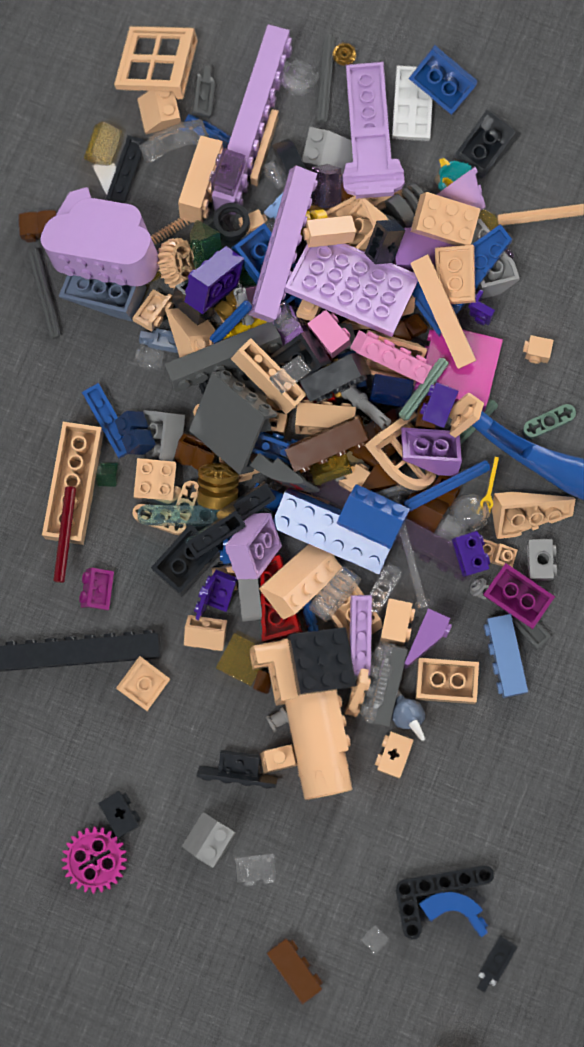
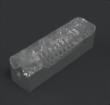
(384, 683)

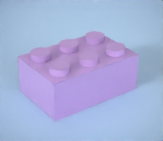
(253, 546)

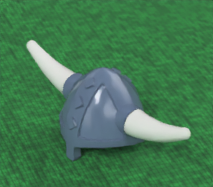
(408, 714)

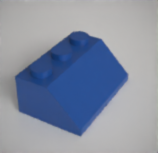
(443, 79)
(373, 516)

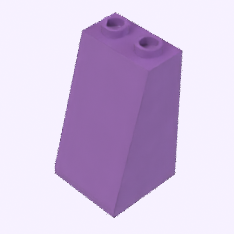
(414, 247)

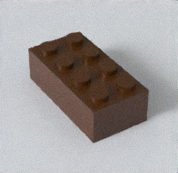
(327, 443)

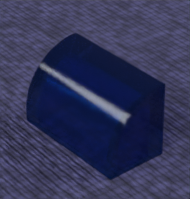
(391, 390)

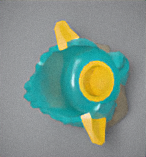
(450, 172)

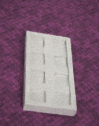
(411, 108)

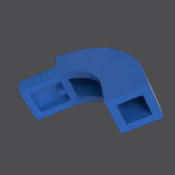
(450, 901)

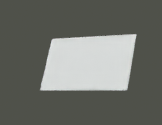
(105, 175)

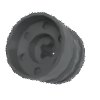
(404, 208)

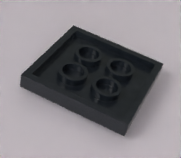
(321, 661)

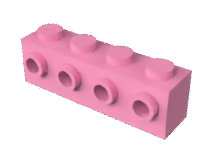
(391, 357)

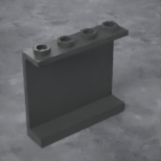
(230, 420)

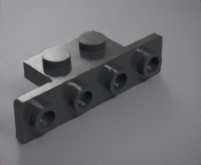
(238, 768)

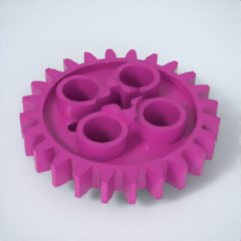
(86, 843)

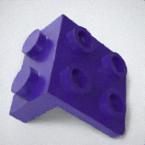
(216, 593)

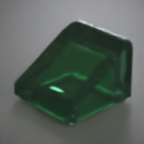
(107, 474)

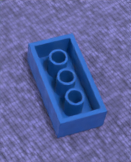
(253, 250)

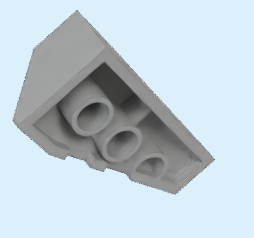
(502, 274)
(166, 432)

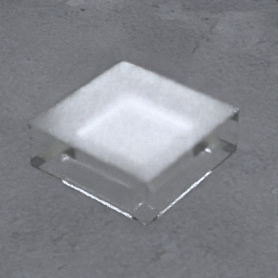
(375, 939)

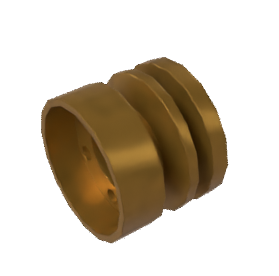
(217, 486)

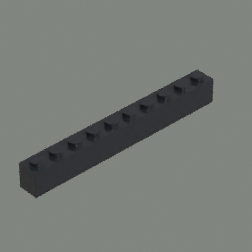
(79, 651)

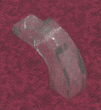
(171, 138)

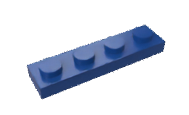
(106, 417)

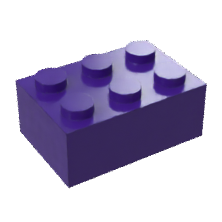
(213, 279)

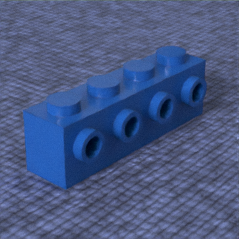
(273, 446)

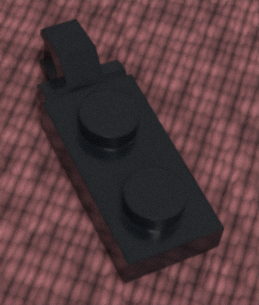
(496, 963)

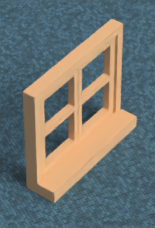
(182, 60)

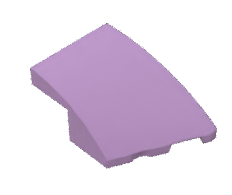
(465, 190)

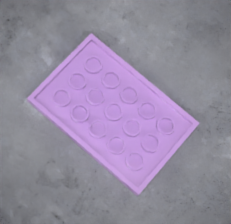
(353, 286)

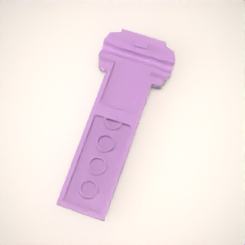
(372, 168)

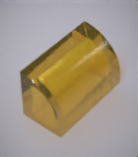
(102, 144)

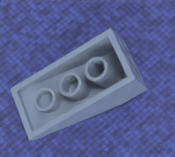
(103, 296)

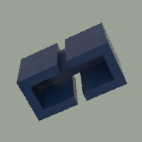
(135, 440)

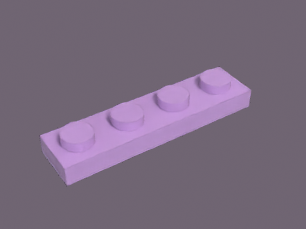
(360, 632)

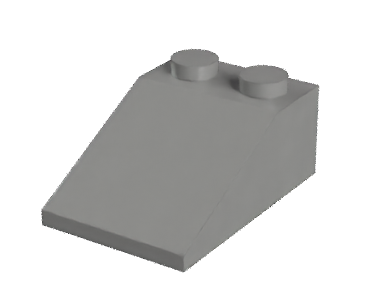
(327, 148)

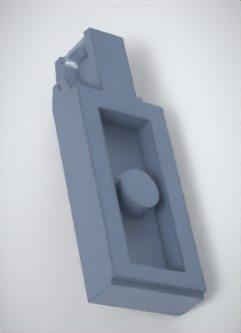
(159, 340)

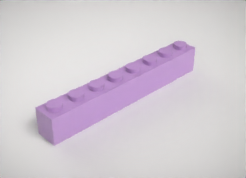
(283, 243)

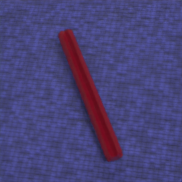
(64, 534)

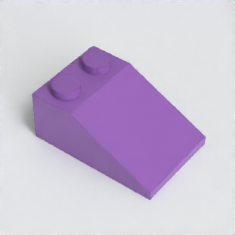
(432, 450)
(430, 633)

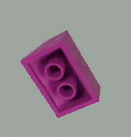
(519, 596)

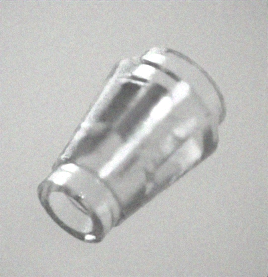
(274, 174)

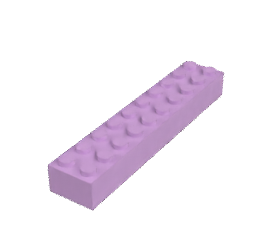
(256, 106)

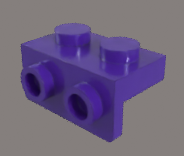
(482, 313)

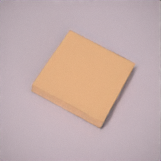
(143, 683)

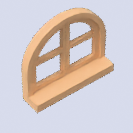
(389, 436)

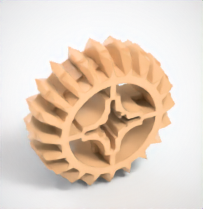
(175, 261)

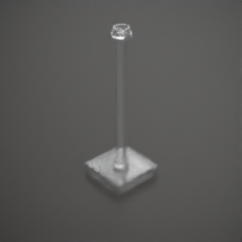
(395, 494)

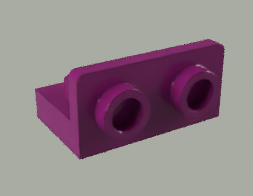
(96, 589)

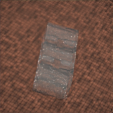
(335, 593)

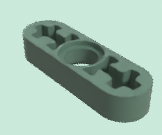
(564, 420)

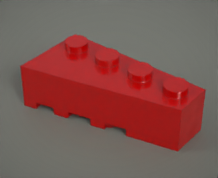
(272, 624)

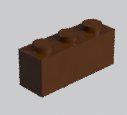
(295, 970)

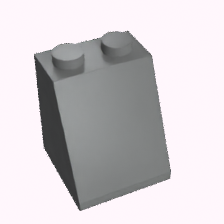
(209, 840)

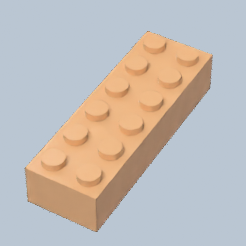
(75, 467)

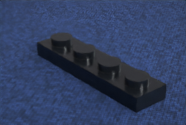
(125, 170)

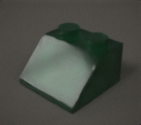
(204, 242)

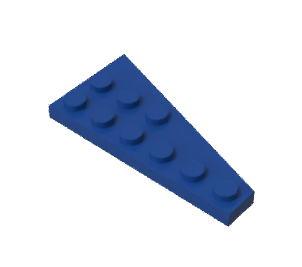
(487, 252)

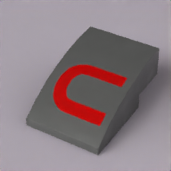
(283, 473)

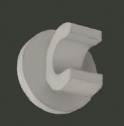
(477, 587)

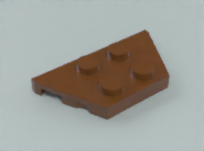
(372, 430)

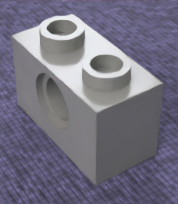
(543, 548)

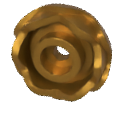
(344, 48)

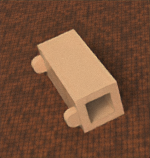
(329, 231)

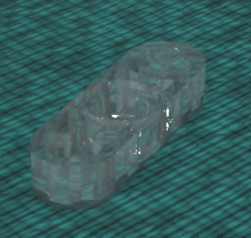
(390, 584)

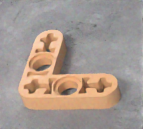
(184, 516)

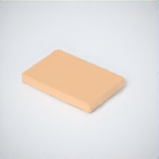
(457, 272)

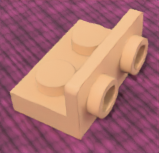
(464, 414)

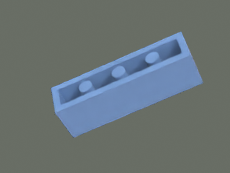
(506, 656)

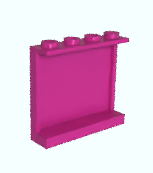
(472, 378)

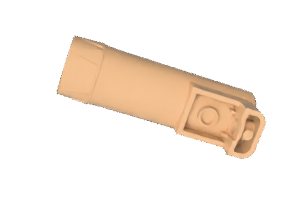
(313, 723)

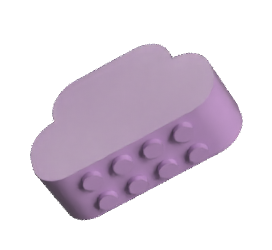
(102, 243)

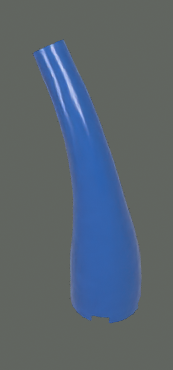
(557, 468)

